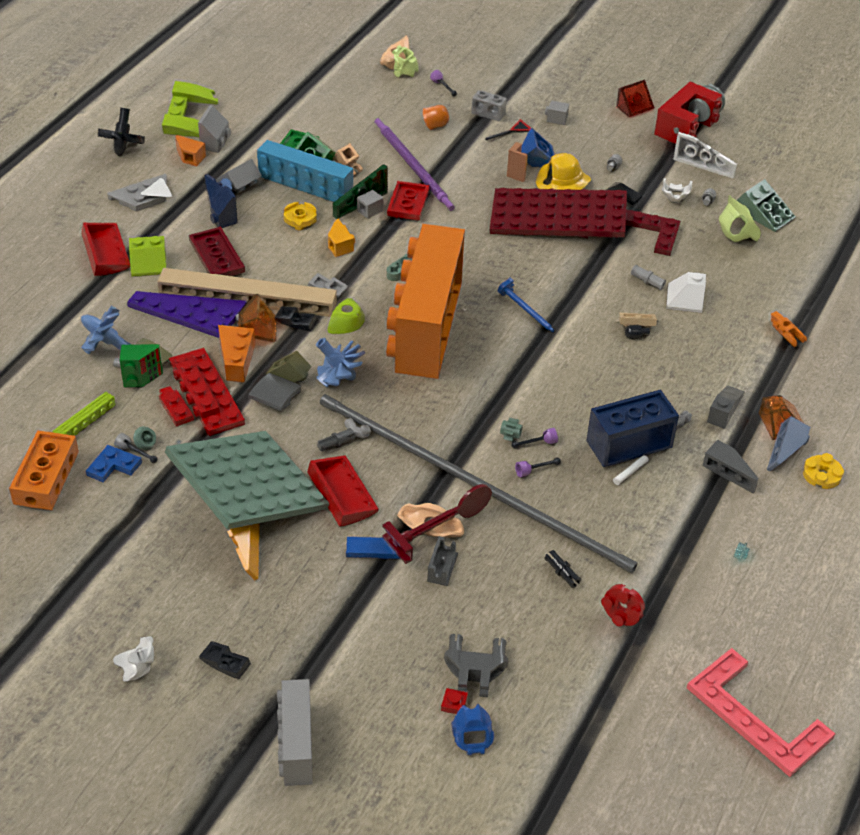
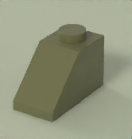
(291, 367)

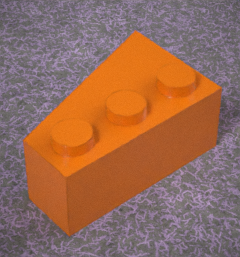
(237, 351)

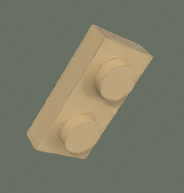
(644, 320)

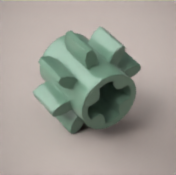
(511, 429)

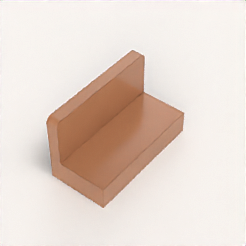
(517, 163)

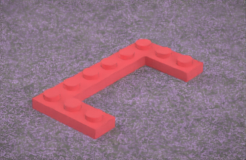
(788, 757)

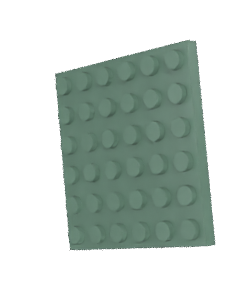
(246, 479)

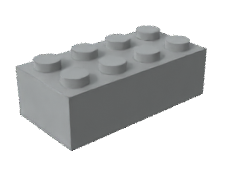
(294, 732)

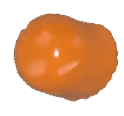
(436, 116)

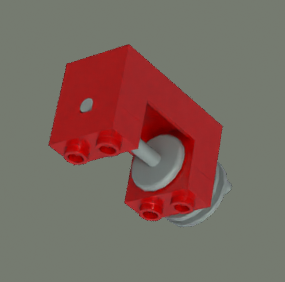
(687, 109)

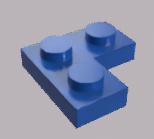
(111, 459)

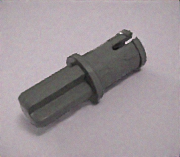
(336, 439)

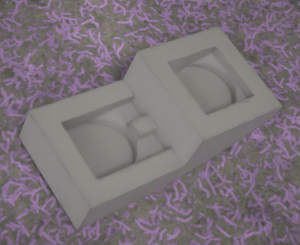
(322, 282)

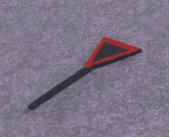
(520, 126)

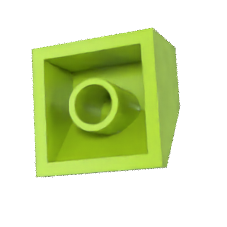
(147, 255)

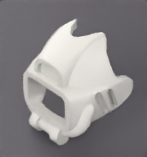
(676, 198)
(136, 661)

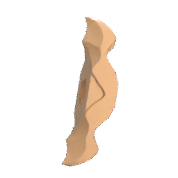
(388, 57)
(416, 515)

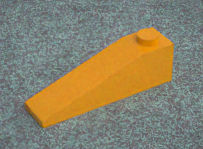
(247, 543)

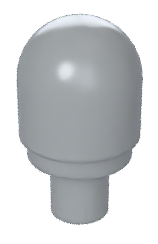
(614, 162)
(708, 196)

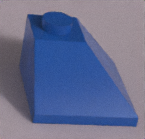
(537, 149)

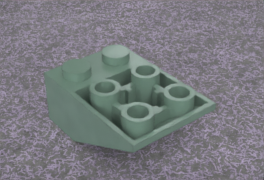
(766, 206)

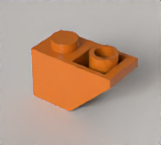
(190, 150)

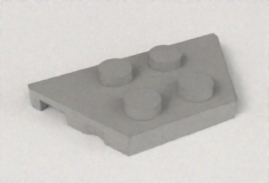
(132, 198)

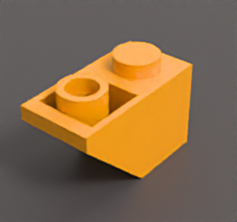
(340, 239)

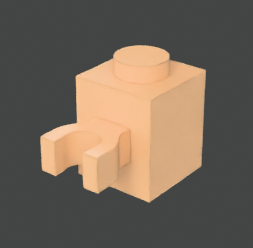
(348, 157)

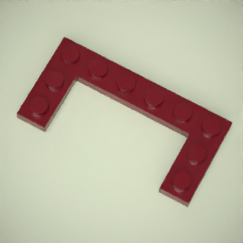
(666, 227)

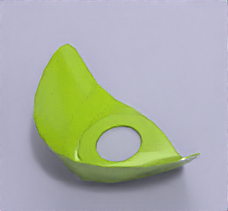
(346, 322)

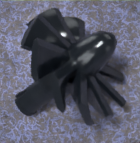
(121, 134)

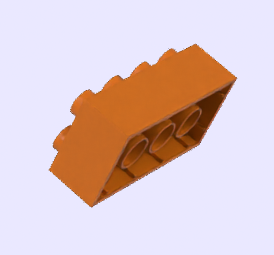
(426, 301)

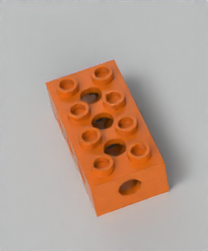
(41, 483)

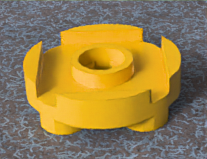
(300, 215)
(826, 463)

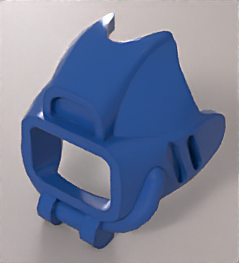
(472, 720)

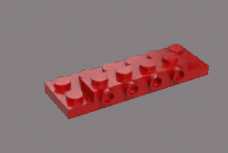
(206, 391)

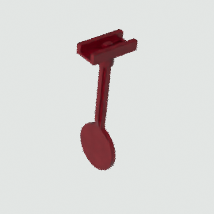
(469, 505)

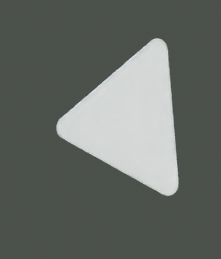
(158, 188)

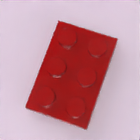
(408, 200)

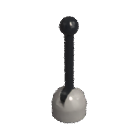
(124, 442)

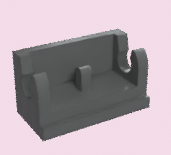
(442, 562)

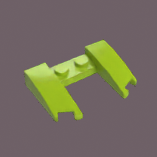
(183, 93)

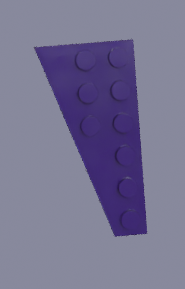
(189, 311)

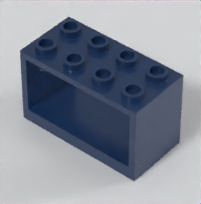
(632, 428)

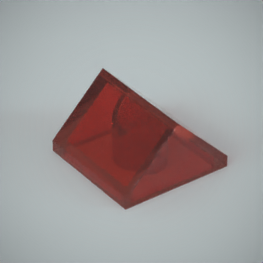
(634, 99)

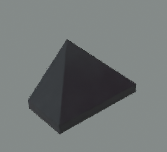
(632, 195)

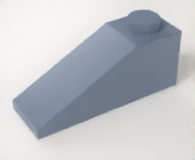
(790, 438)

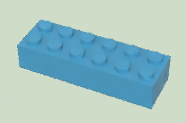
(304, 171)

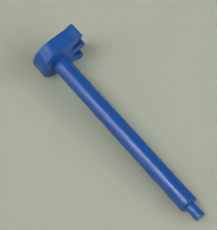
(506, 288)

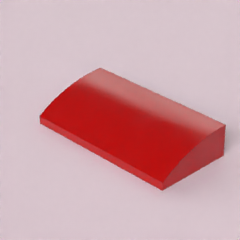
(104, 248)
(342, 489)

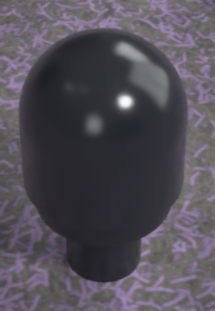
(636, 331)

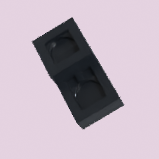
(291, 317)
(223, 660)

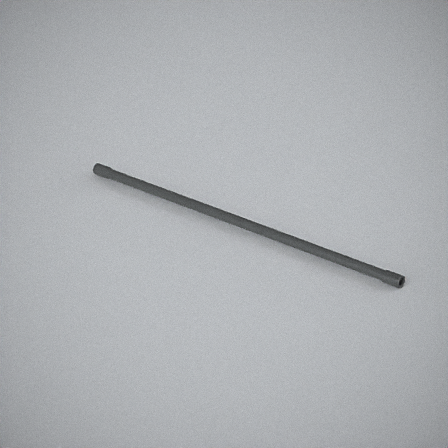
(619, 559)

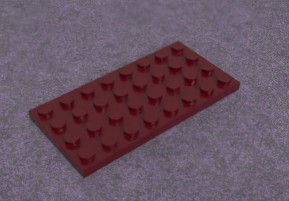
(559, 212)

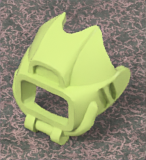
(404, 66)

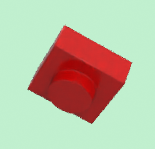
(453, 700)

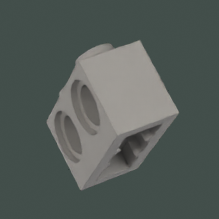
(488, 105)

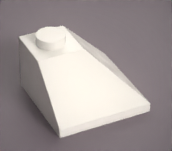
(687, 292)

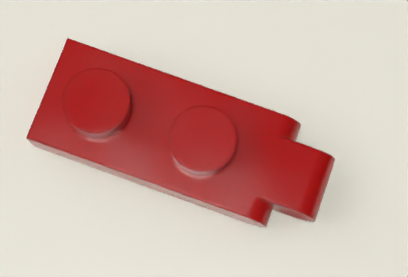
(175, 406)

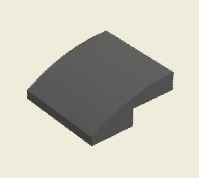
(274, 391)

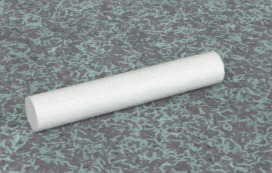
(630, 470)

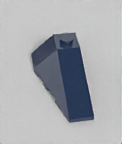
(221, 203)

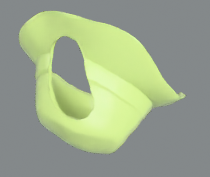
(737, 210)

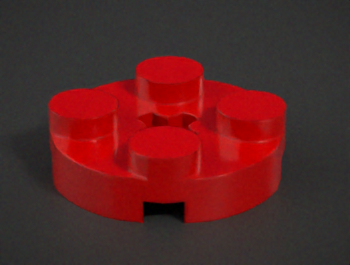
(620, 615)

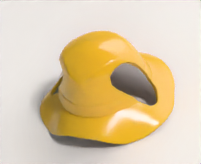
(565, 173)

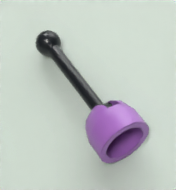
(437, 77)
(549, 436)
(523, 468)

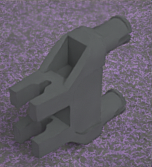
(474, 665)

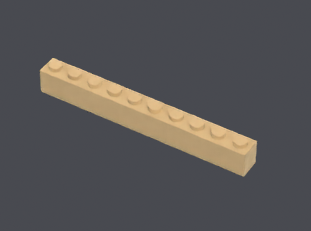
(275, 294)

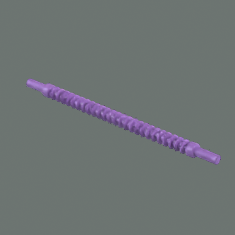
(414, 164)

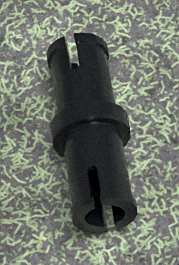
(562, 568)

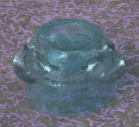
(741, 551)

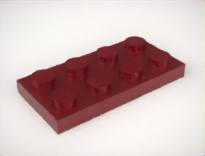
(216, 252)

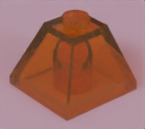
(260, 317)
(775, 411)

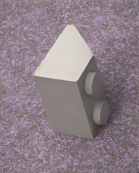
(213, 129)
(242, 175)

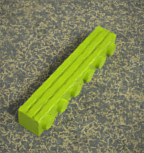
(87, 415)

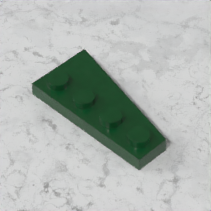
(375, 181)

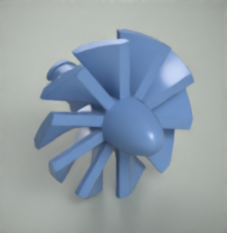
(102, 330)
(338, 364)

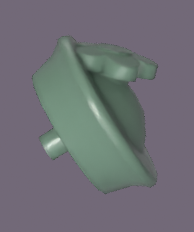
(144, 438)

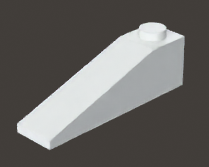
(698, 154)

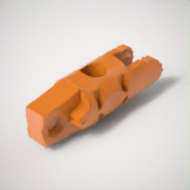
(787, 329)

